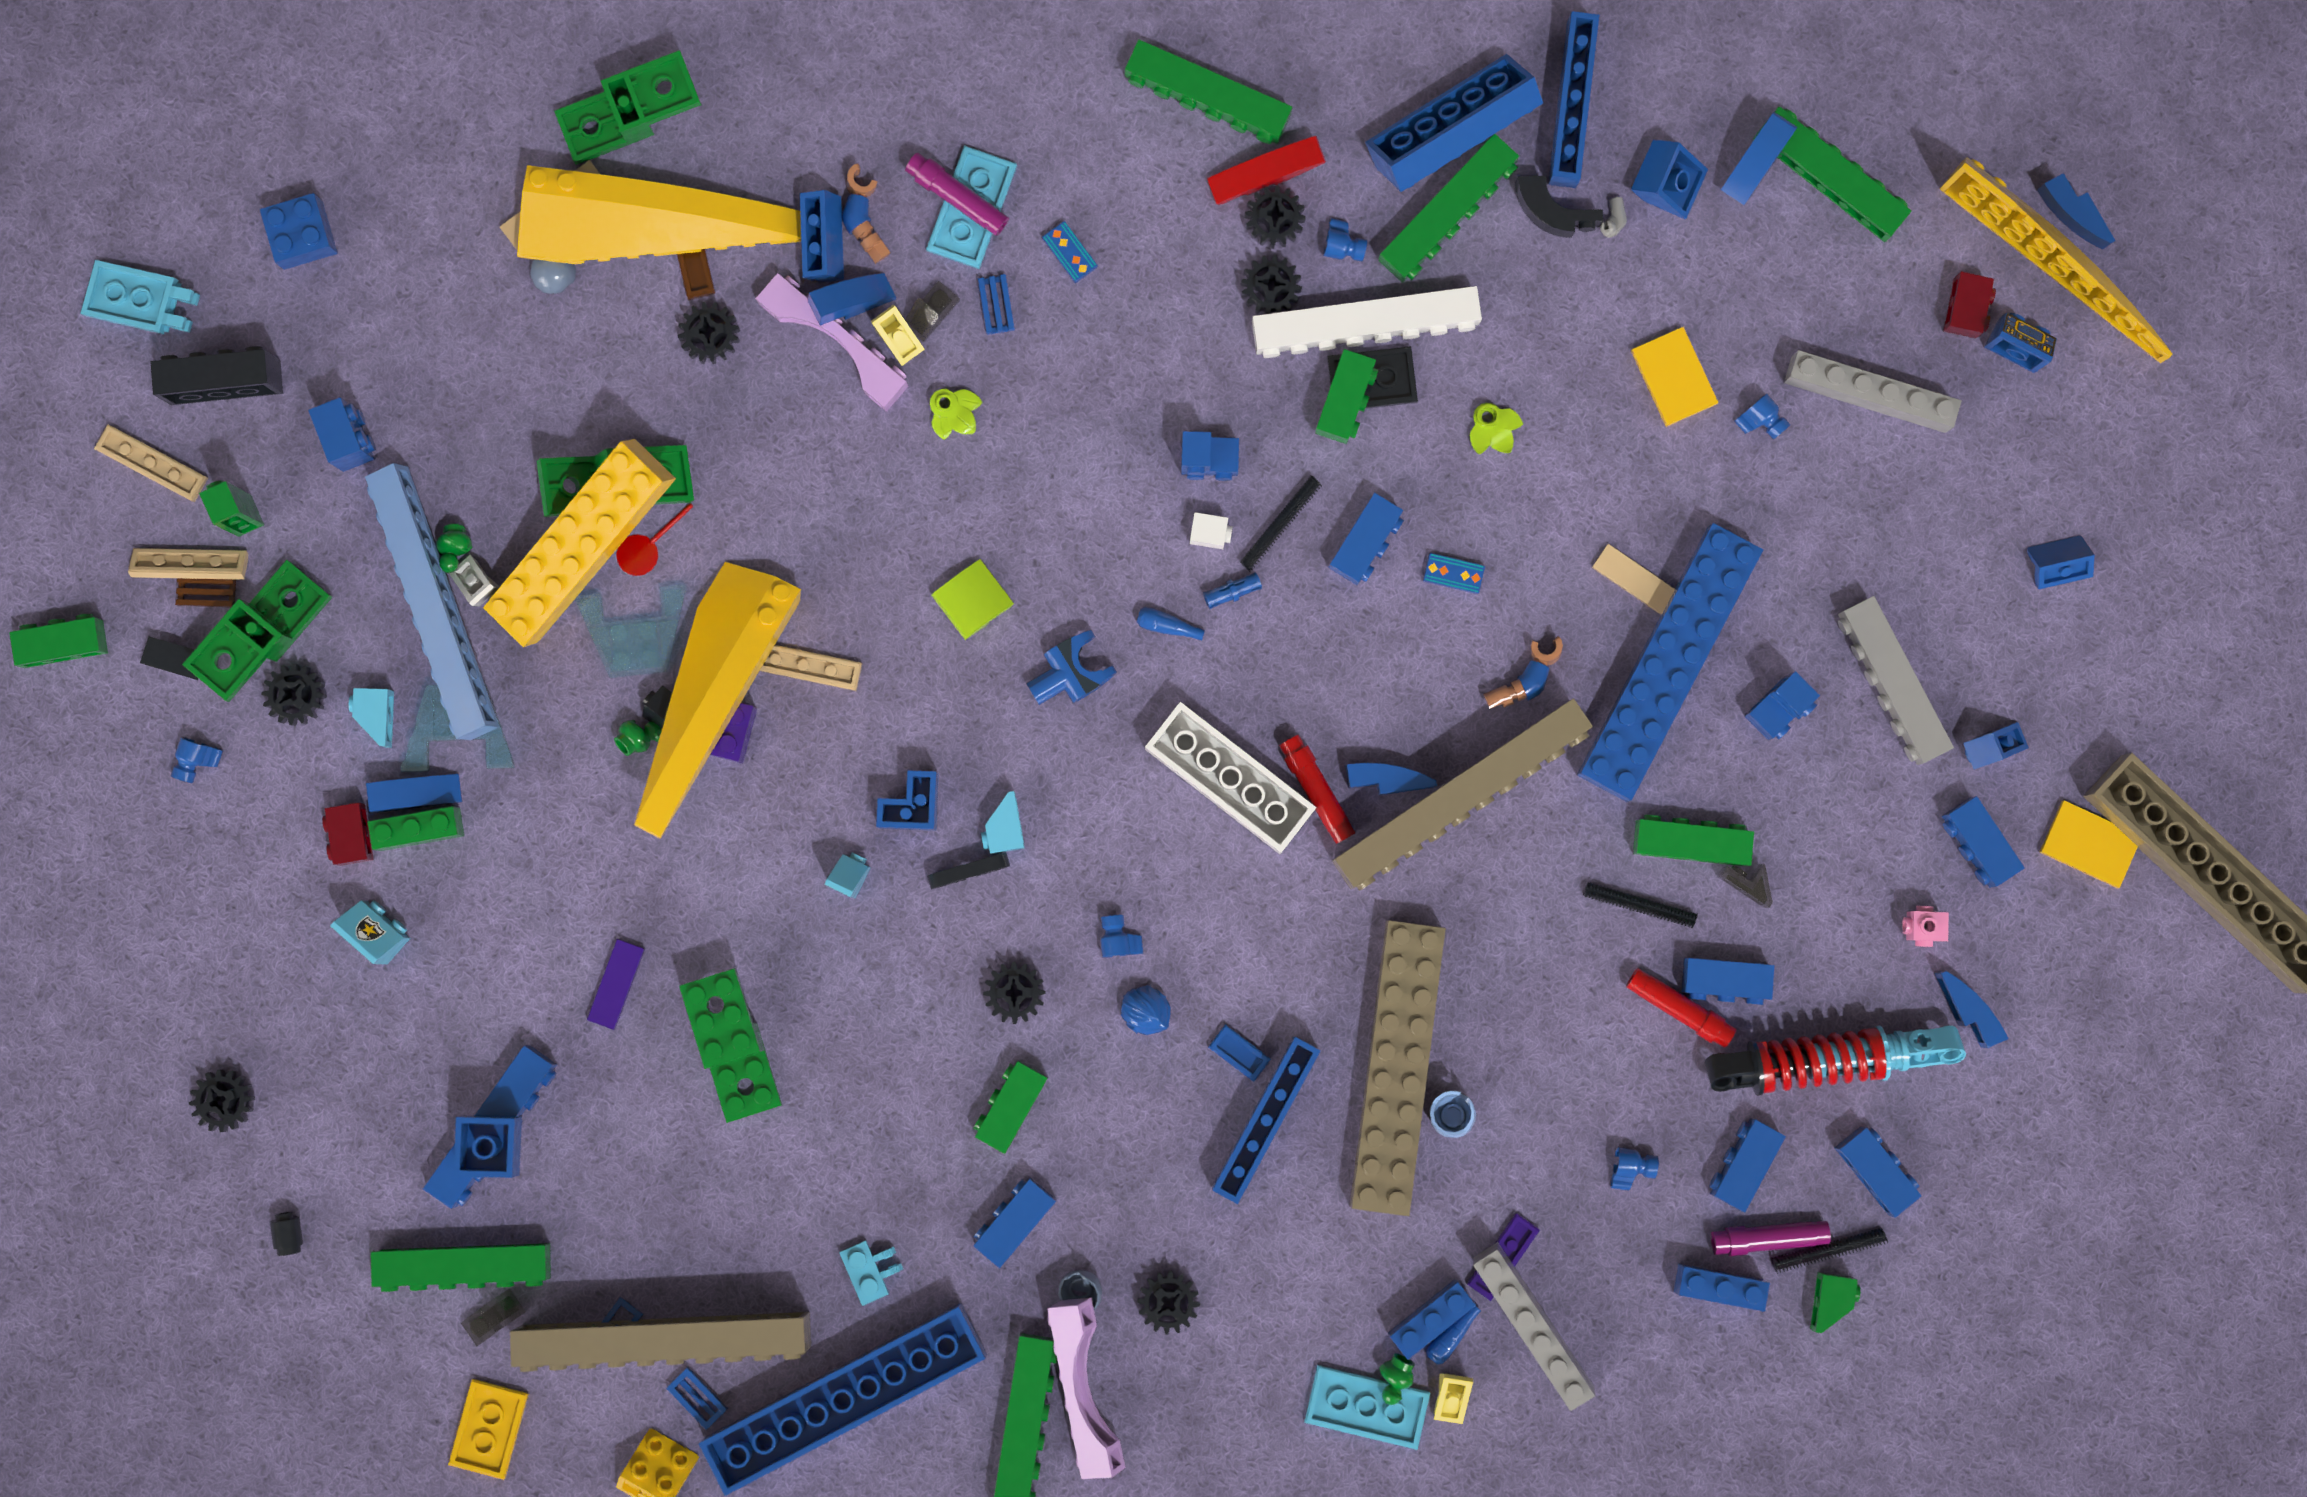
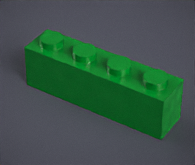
(1693, 842)

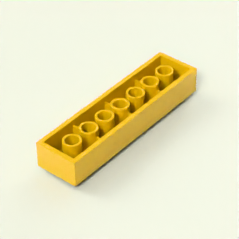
(579, 542)

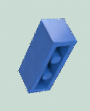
(821, 236)
(1367, 540)
(1982, 842)
(1727, 980)
(1746, 1164)
(1879, 1171)
(1013, 1221)
(1721, 1287)
(1431, 1319)

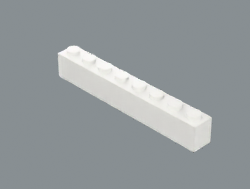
(1366, 320)

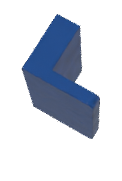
(2061, 562)

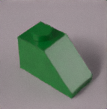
(1833, 1300)

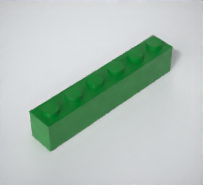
(1208, 92)
(1842, 180)
(1448, 208)
(460, 1266)
(1025, 1416)

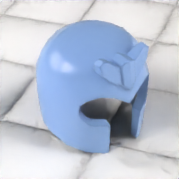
(1452, 1114)

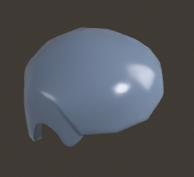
(552, 276)
(1081, 1281)

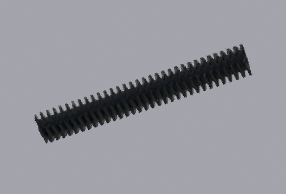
(1280, 522)
(1640, 904)
(1827, 1250)

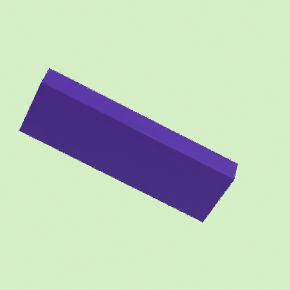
(616, 984)
(1514, 1241)

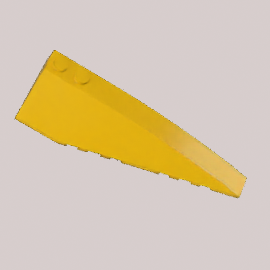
(605, 217)
(2049, 250)
(722, 657)

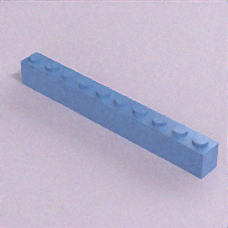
(431, 602)

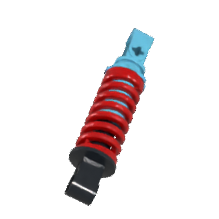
(1832, 1057)

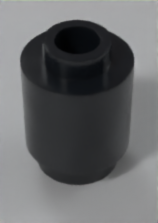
(286, 1234)

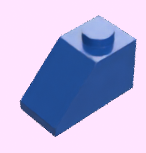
(1995, 746)

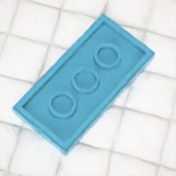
(955, 233)
(1356, 1407)

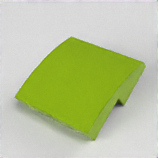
(972, 599)

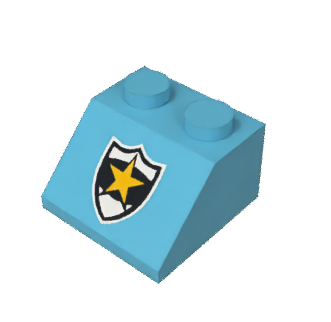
(371, 932)

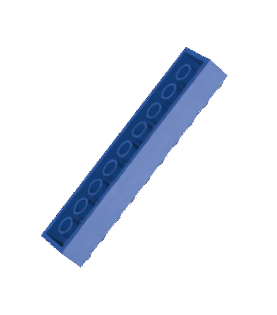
(1670, 662)
(842, 1399)

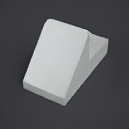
(473, 582)

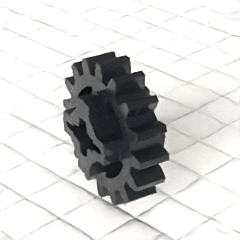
(1264, 216)
(1260, 284)
(721, 331)
(302, 687)
(1031, 992)
(227, 1110)
(1177, 1312)

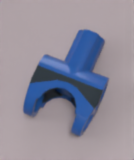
(1068, 673)

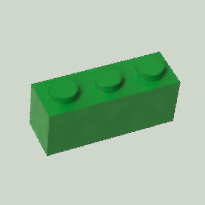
(1346, 397)
(231, 508)
(58, 641)
(416, 828)
(1010, 1106)

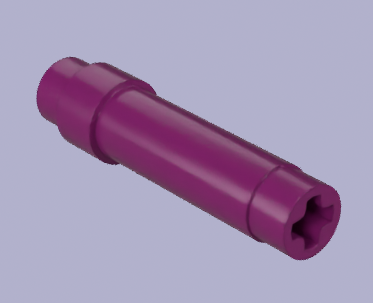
(935, 179)
(1741, 1240)

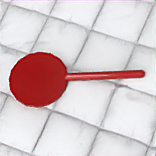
(639, 553)

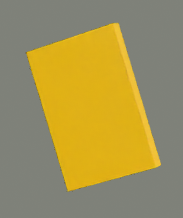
(1674, 376)
(2089, 844)
(488, 1429)

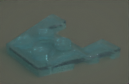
(636, 644)
(434, 726)

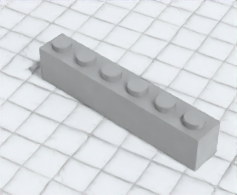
(1872, 391)
(1895, 681)
(1534, 1326)

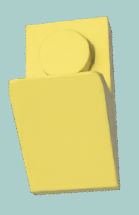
(897, 335)
(1452, 1398)

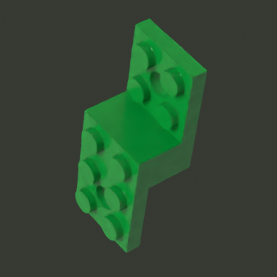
(627, 107)
(580, 469)
(257, 631)
(730, 1045)

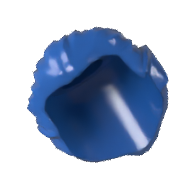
(1146, 1010)

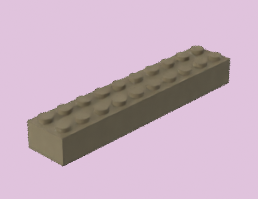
(1466, 791)
(2205, 867)
(1397, 1068)
(660, 1339)

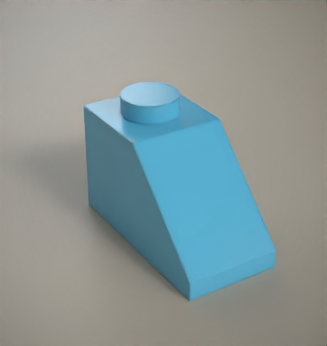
(374, 713)
(1004, 827)
(848, 875)

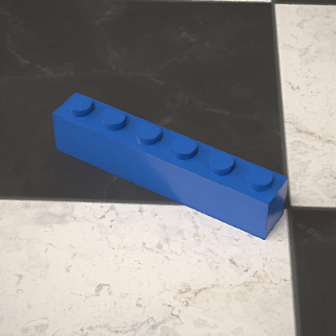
(1573, 99)
(509, 1098)
(1265, 1120)

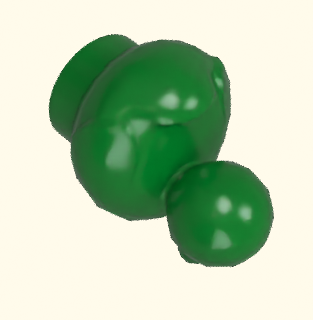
(451, 544)
(634, 738)
(1400, 1376)

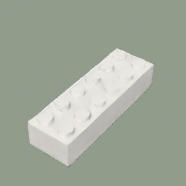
(1230, 778)

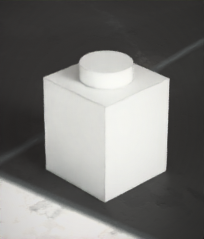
(1210, 531)

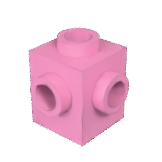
(1935, 923)

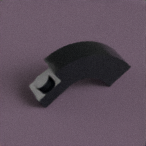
(1548, 214)

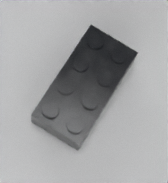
(216, 376)

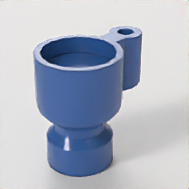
(1341, 245)
(1765, 414)
(192, 755)
(1117, 942)
(1631, 1165)

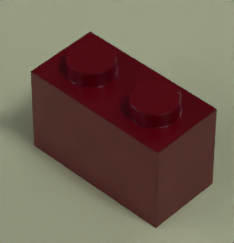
(1969, 305)
(347, 834)

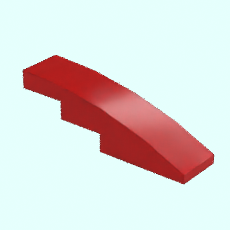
(1266, 170)

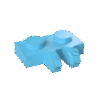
(865, 1273)

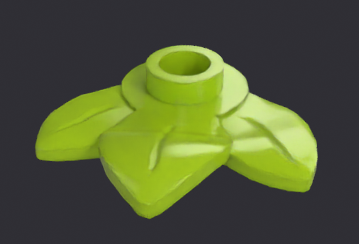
(956, 415)
(1496, 432)

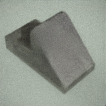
(931, 311)
(1755, 888)
(493, 1317)

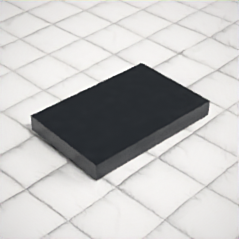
(1395, 377)

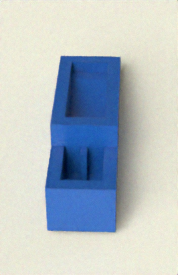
(1759, 158)
(2076, 212)
(850, 297)
(1388, 778)
(413, 793)
(1971, 1009)

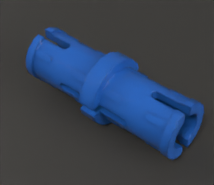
(1232, 590)

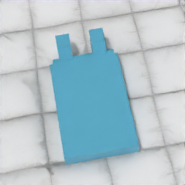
(136, 298)

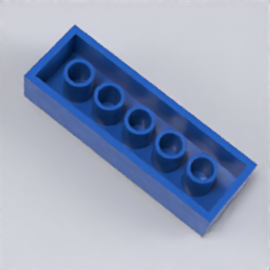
(1454, 122)

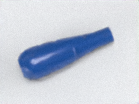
(1164, 623)
(1448, 1340)

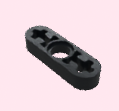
(968, 870)

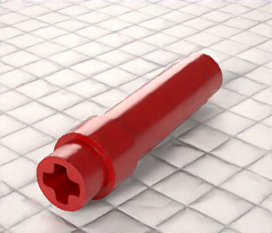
(1302, 763)
(1706, 1023)

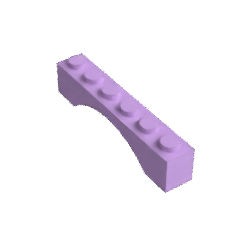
(789, 305)
(1095, 1444)

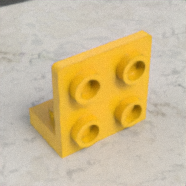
(657, 1467)

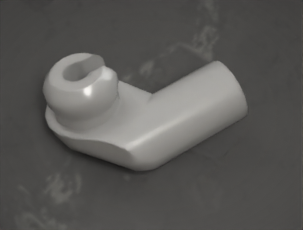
(1617, 219)

